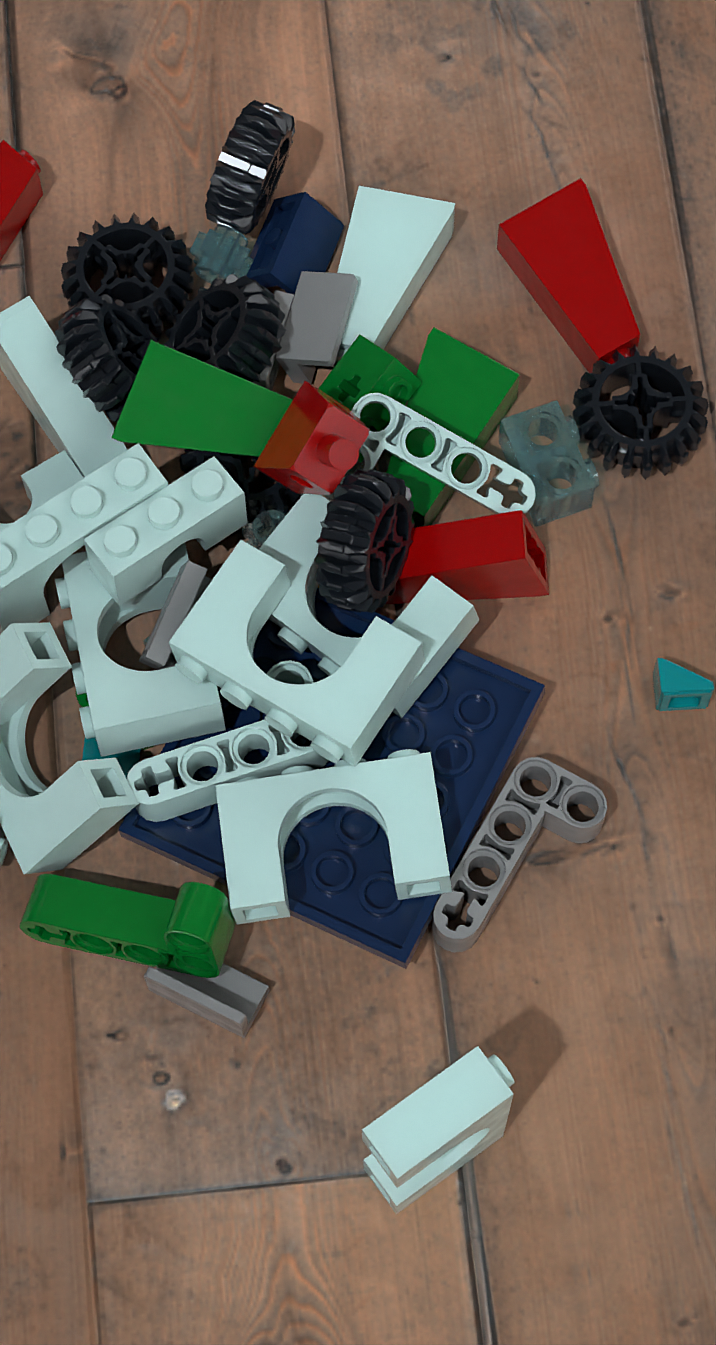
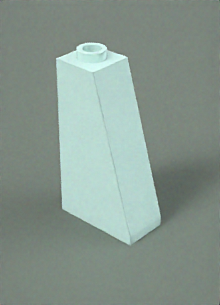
(390, 252)
(47, 389)

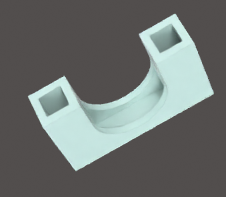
(57, 528)
(433, 616)
(128, 705)
(334, 713)
(262, 812)
(60, 821)
(438, 1128)

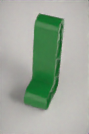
(132, 926)

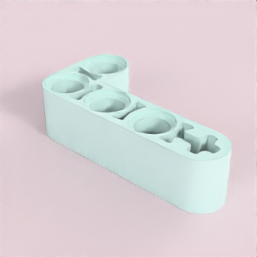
(439, 461)
(223, 752)

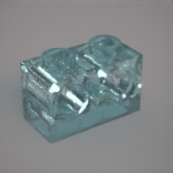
(550, 461)

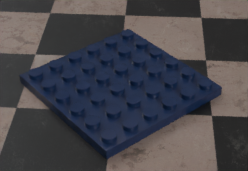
(339, 855)

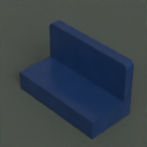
(294, 239)

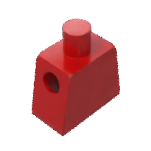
(313, 443)

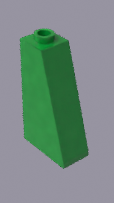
(463, 395)
(197, 407)

